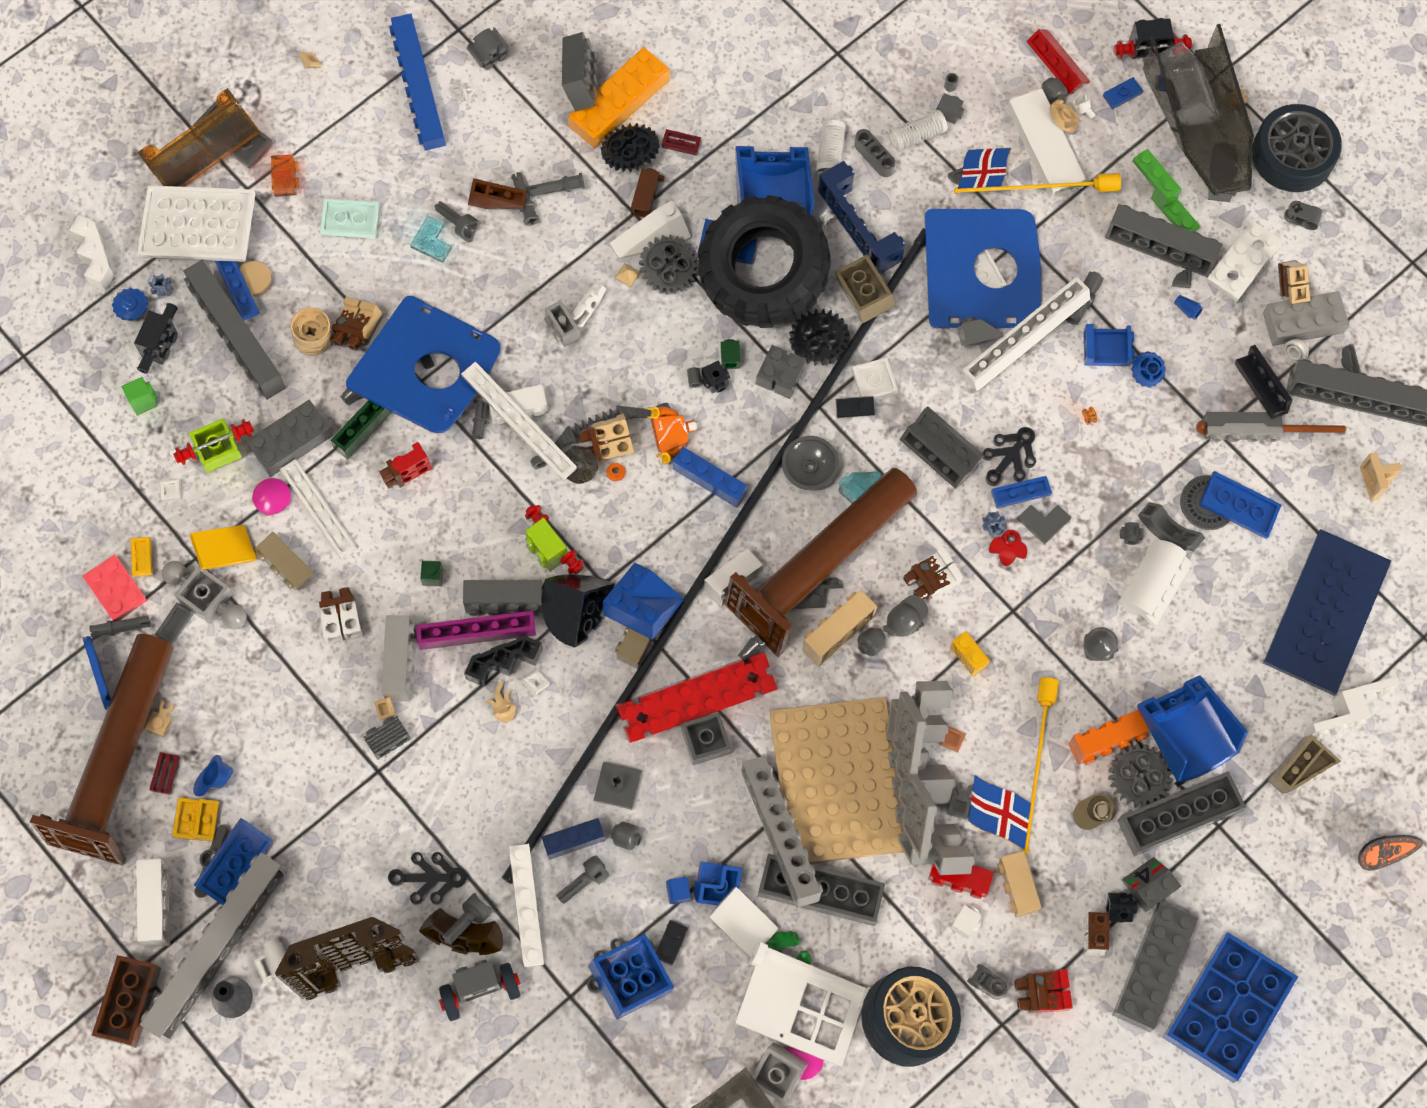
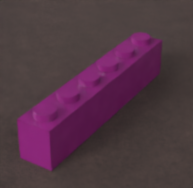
(476, 630)

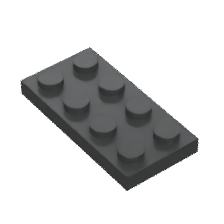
(251, 150)

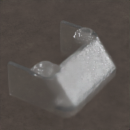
(1190, 85)

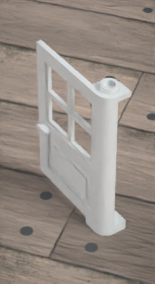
(776, 996)

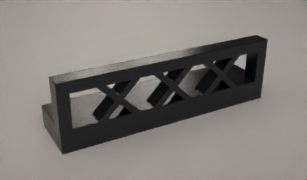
(1264, 383)

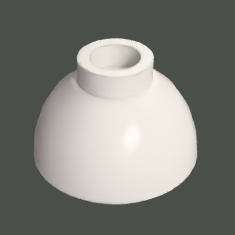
(1296, 349)

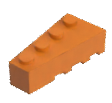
(1108, 737)

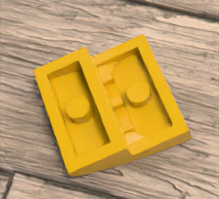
(195, 819)

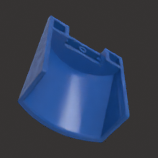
(774, 174)
(1193, 729)

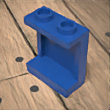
(1108, 346)

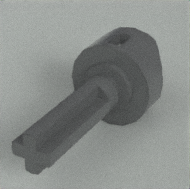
(465, 225)
(594, 871)
(474, 911)

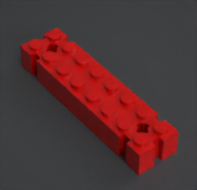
(696, 697)

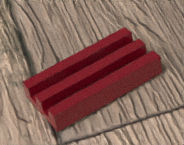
(680, 145)
(169, 757)

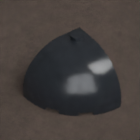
(573, 606)

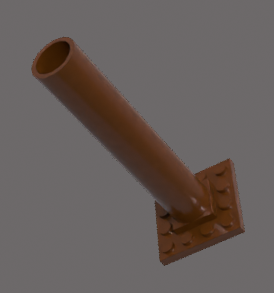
(765, 608)
(110, 757)

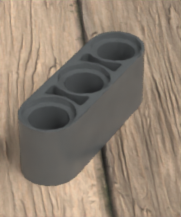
(873, 145)

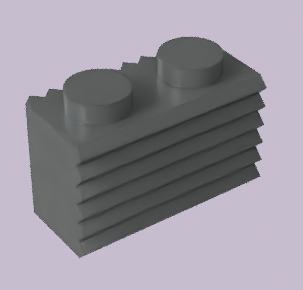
(386, 737)

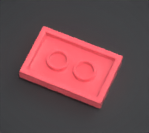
(114, 588)

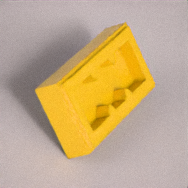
(141, 556)

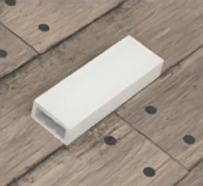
(1045, 142)

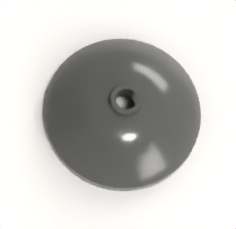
(813, 452)

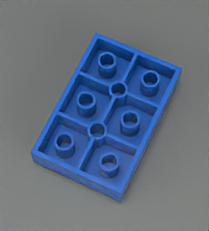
(1230, 1007)

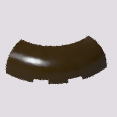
(480, 938)

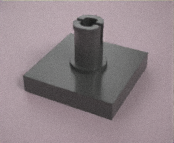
(617, 785)

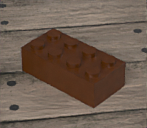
(126, 1001)

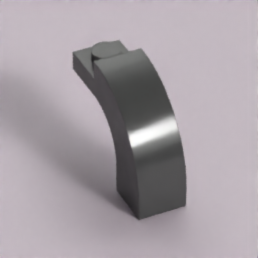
(1166, 529)

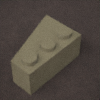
(283, 561)
(1303, 764)

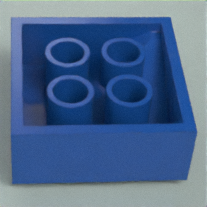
(642, 601)
(631, 976)

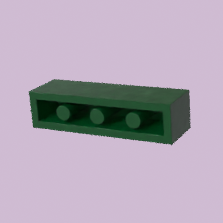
(359, 428)

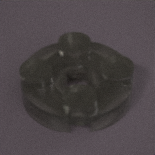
(589, 462)

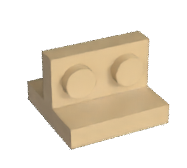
(1377, 476)

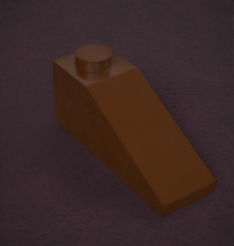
(495, 196)

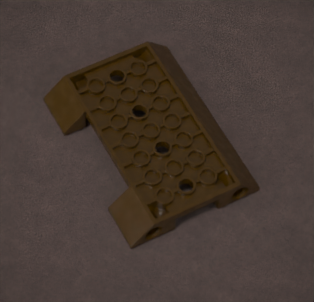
(339, 951)

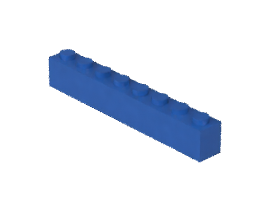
(418, 82)

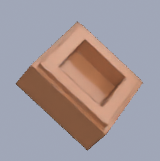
(953, 739)

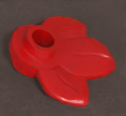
(1008, 550)

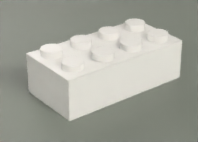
(152, 903)

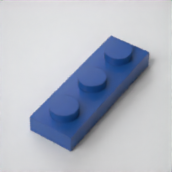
(1021, 492)

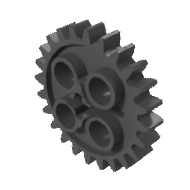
(657, 252)
(1125, 785)

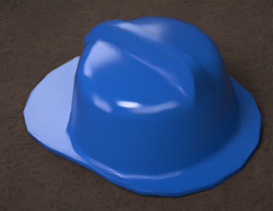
(213, 776)

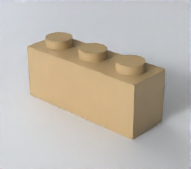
(1019, 884)

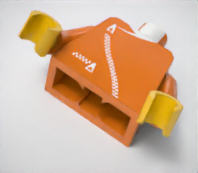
(669, 431)

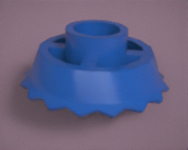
(130, 304)
(1148, 369)

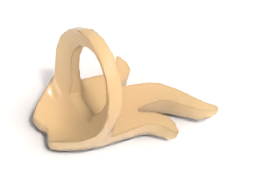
(503, 708)

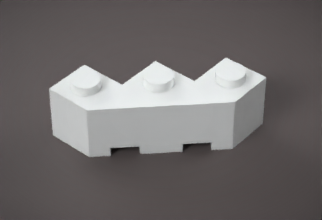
(92, 253)

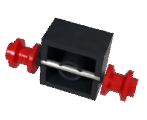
(1140, 35)

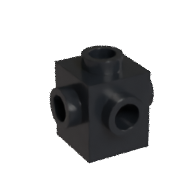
(715, 377)
(1121, 907)

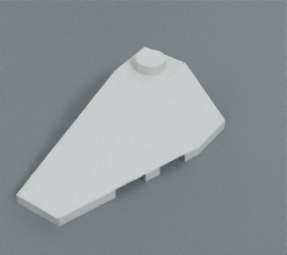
(662, 221)

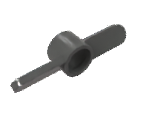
(219, 838)

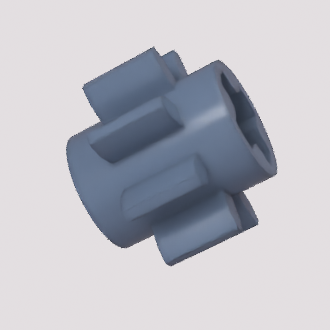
(164, 289)
(993, 523)

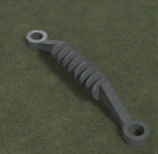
(569, 435)

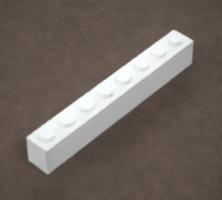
(1026, 334)

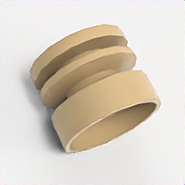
(313, 322)

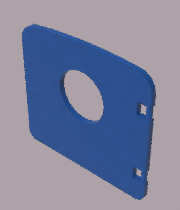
(953, 244)
(388, 366)

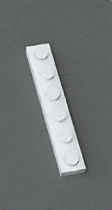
(526, 905)

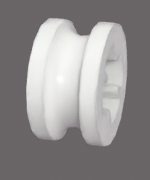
(827, 218)

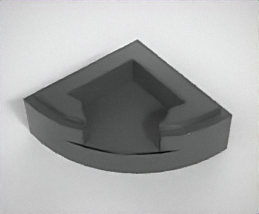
(956, 176)
(1183, 279)

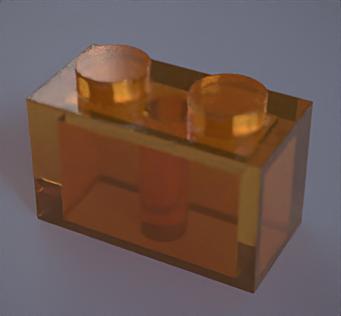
(284, 175)

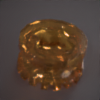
(1089, 415)

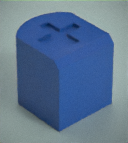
(678, 890)

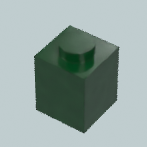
(730, 354)
(431, 573)

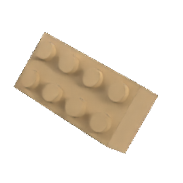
(839, 627)

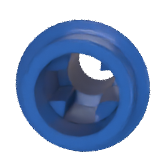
(1189, 307)

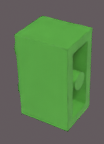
(140, 395)

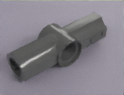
(1093, 282)

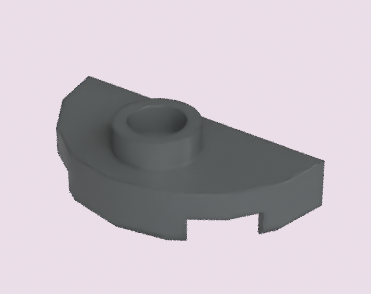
(1349, 359)

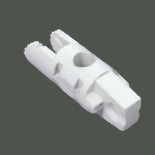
(588, 304)

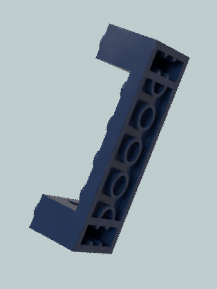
(833, 187)

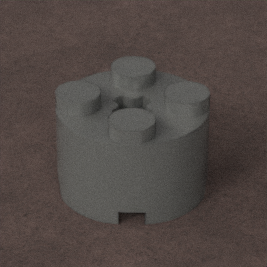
(488, 48)

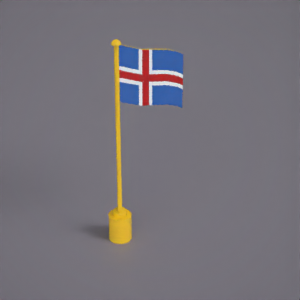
(987, 169)
(1001, 810)

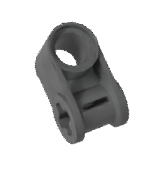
(1304, 215)
(987, 981)

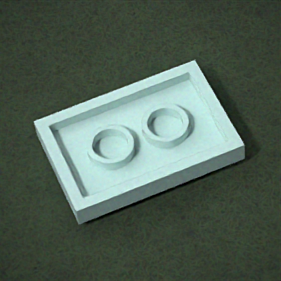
(349, 218)

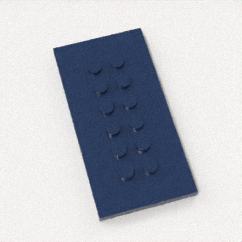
(1327, 612)

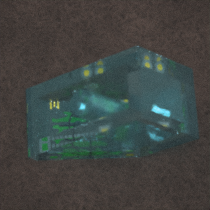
(856, 484)

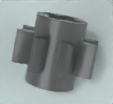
(1131, 533)

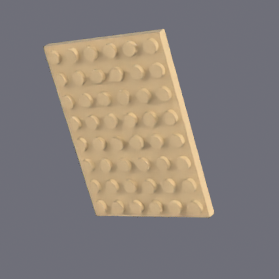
(838, 778)

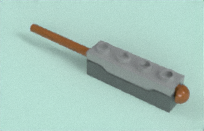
(1253, 427)

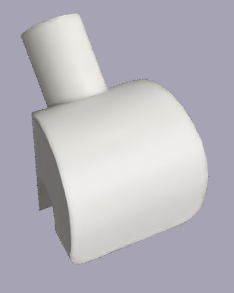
(1082, 104)

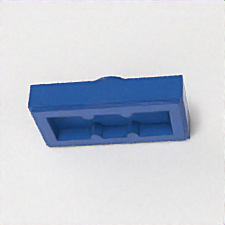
(1122, 93)

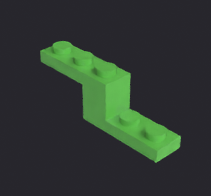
(1165, 192)

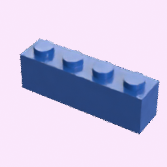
(709, 477)

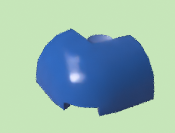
(715, 882)

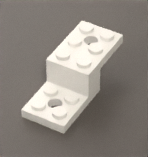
(1244, 261)
(1352, 708)

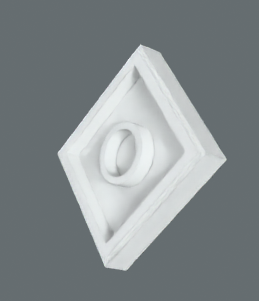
(875, 379)

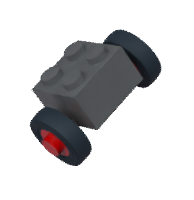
(476, 983)

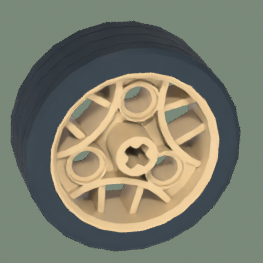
(911, 1016)

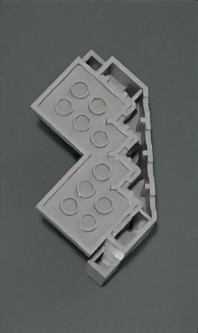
(921, 785)

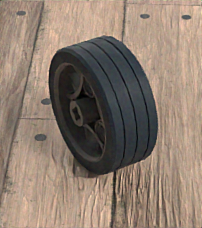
(1296, 148)

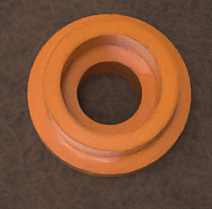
(615, 477)

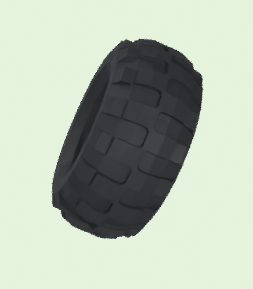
(771, 303)

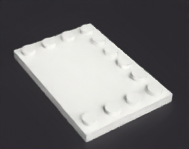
(196, 223)

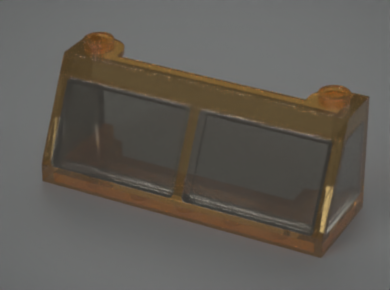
(201, 144)

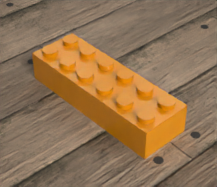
(620, 97)

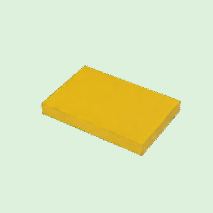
(222, 547)

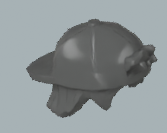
(906, 617)

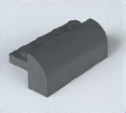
(942, 447)

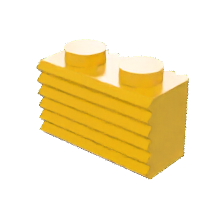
(969, 653)

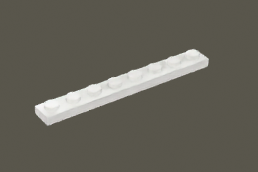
(519, 421)

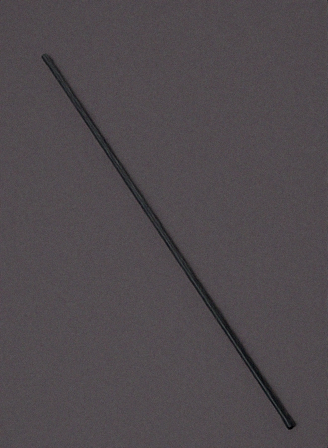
(919, 243)

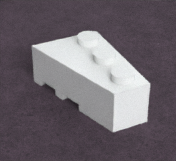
(743, 563)

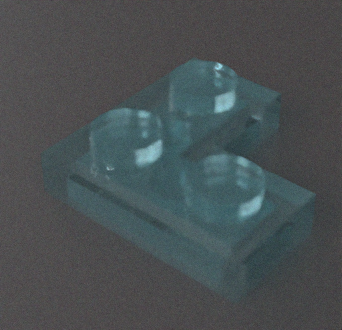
(427, 242)

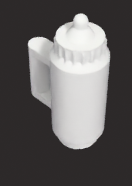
(273, 953)

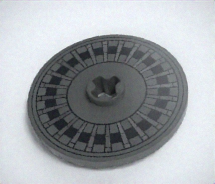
(1193, 512)

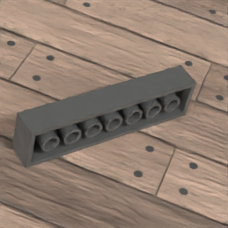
(233, 330)
(1358, 392)

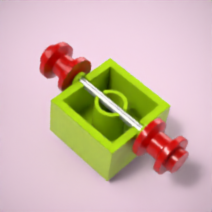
(214, 444)
(547, 545)

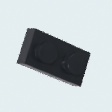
(855, 406)
(671, 942)

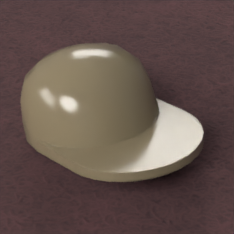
(1094, 811)

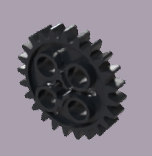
(630, 147)
(825, 350)

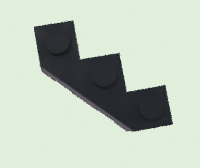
(502, 659)

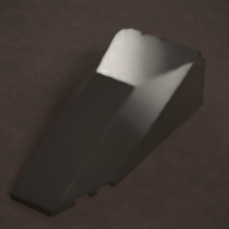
(1216, 150)

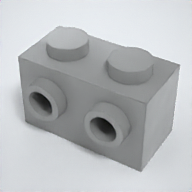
(562, 323)

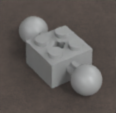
(204, 606)

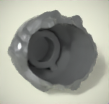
(1100, 644)

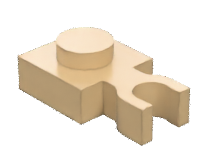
(160, 722)

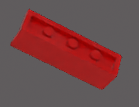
(1057, 60)

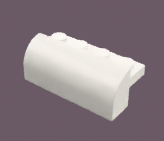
(1156, 581)

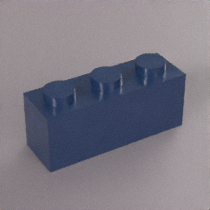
(573, 838)

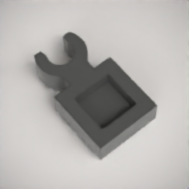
(959, 804)

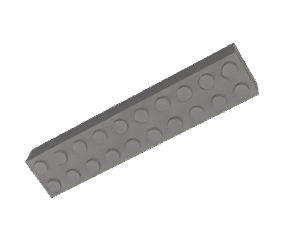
(213, 947)

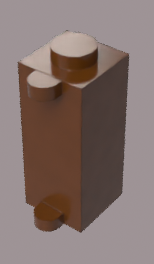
(645, 192)

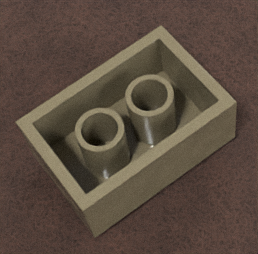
(865, 288)

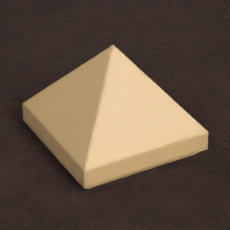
(309, 60)
(627, 275)
(384, 708)

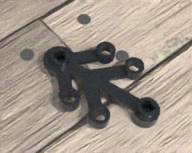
(1011, 453)
(430, 878)

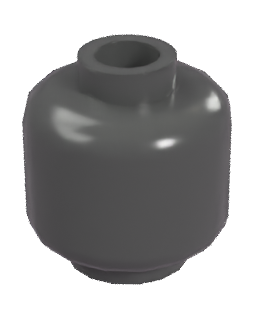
(1054, 89)
(871, 641)
(626, 835)

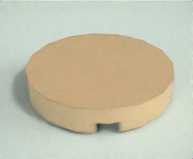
(1064, 116)
(256, 277)

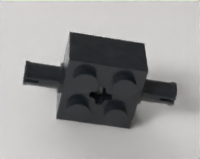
(156, 337)

